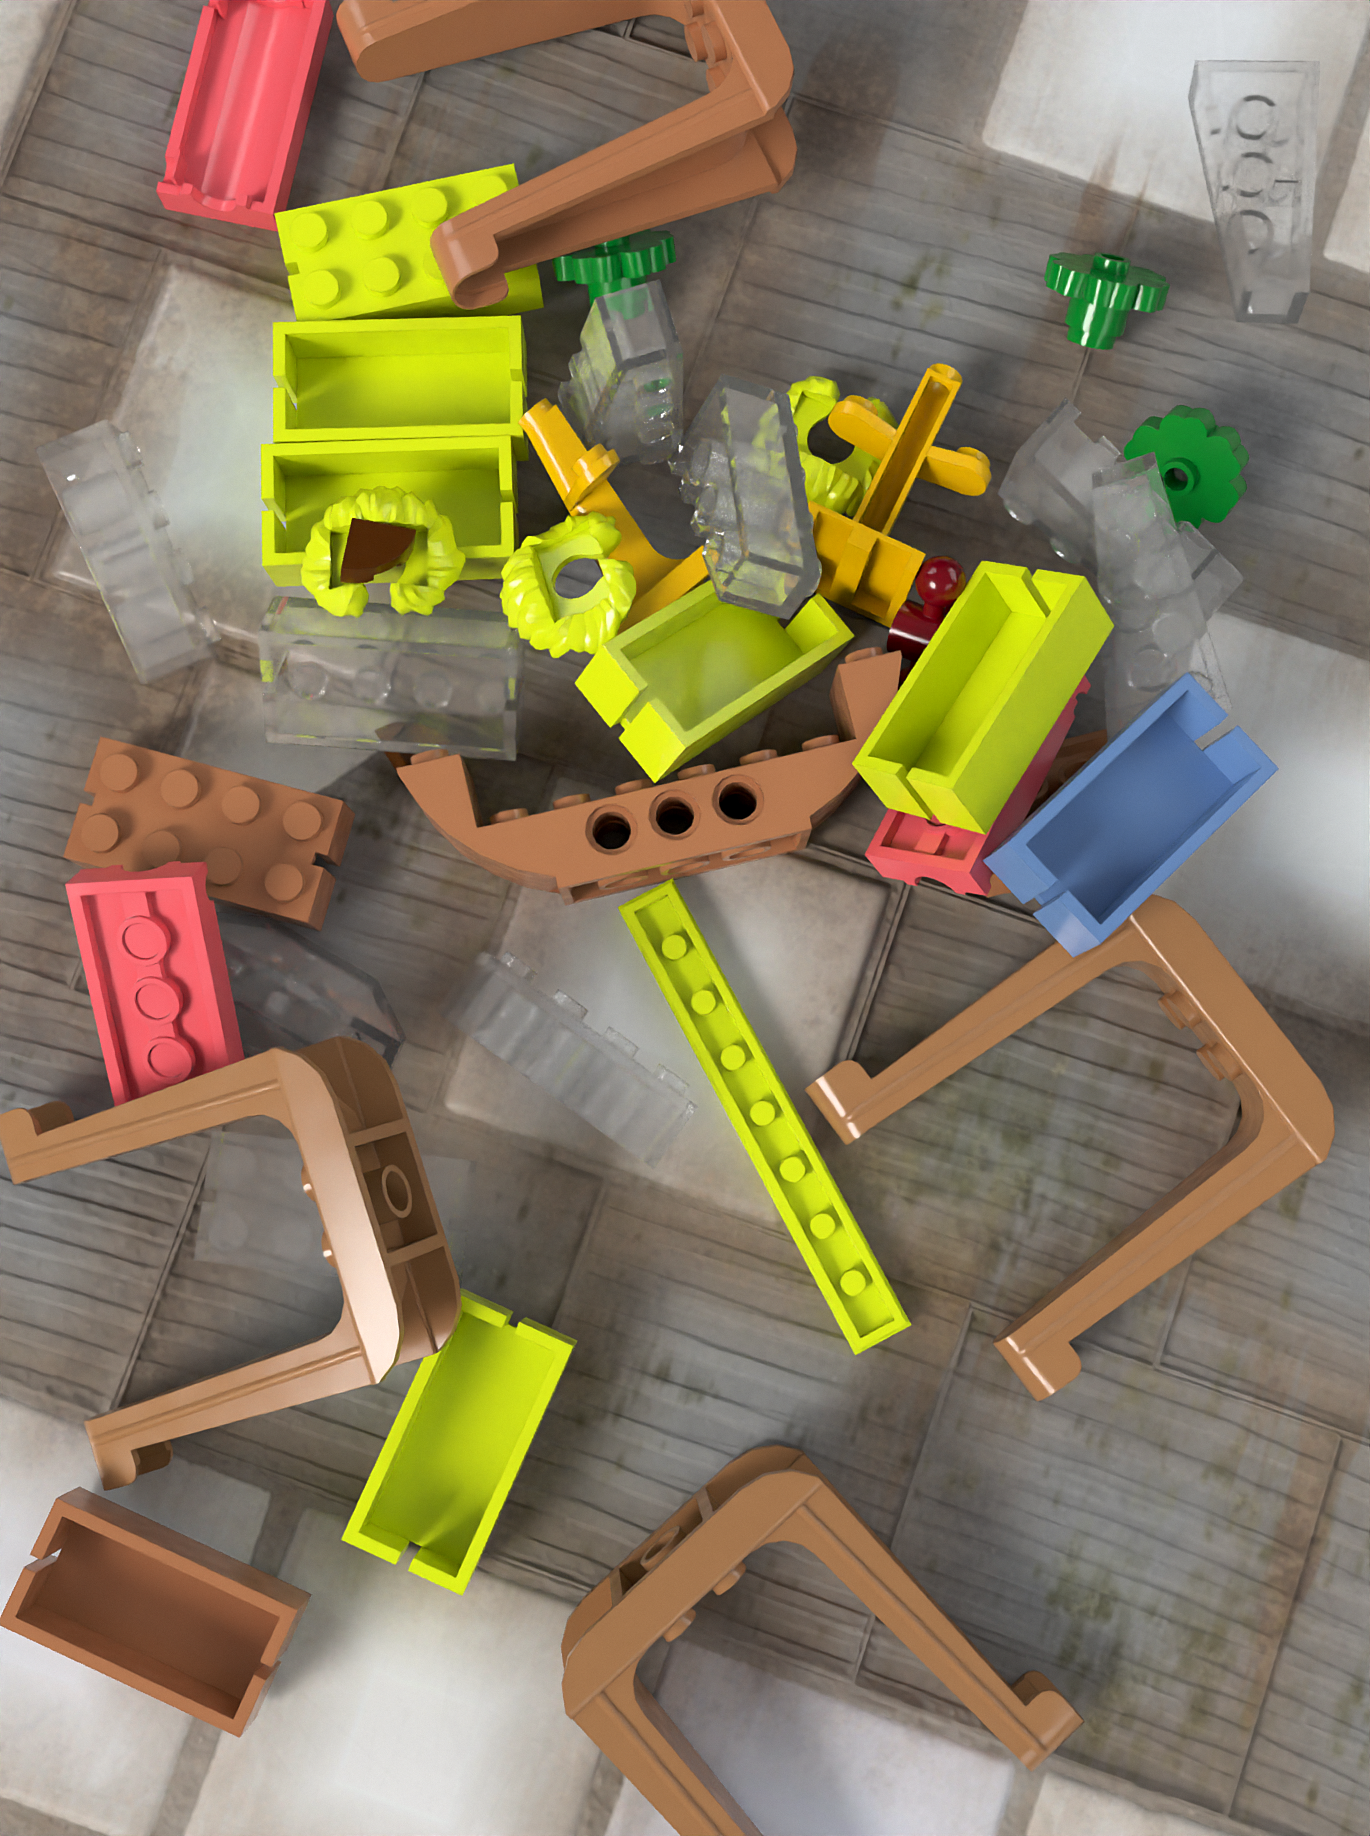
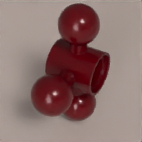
(939, 585)

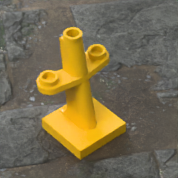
(584, 488)
(857, 556)

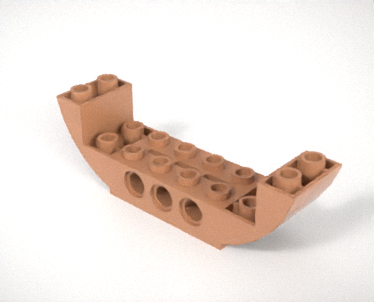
(561, 846)

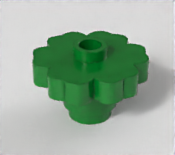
(617, 263)
(1102, 294)
(1196, 462)

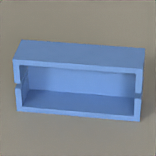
(1130, 816)

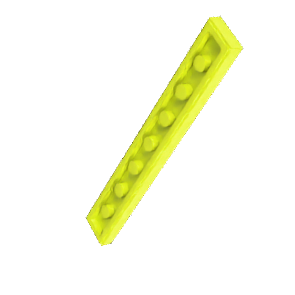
(764, 1117)

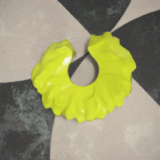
(839, 484)
(427, 573)
(562, 622)

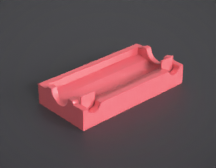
(245, 109)
(918, 847)
(154, 975)

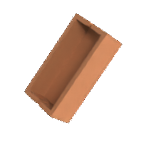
(248, 830)
(155, 1610)

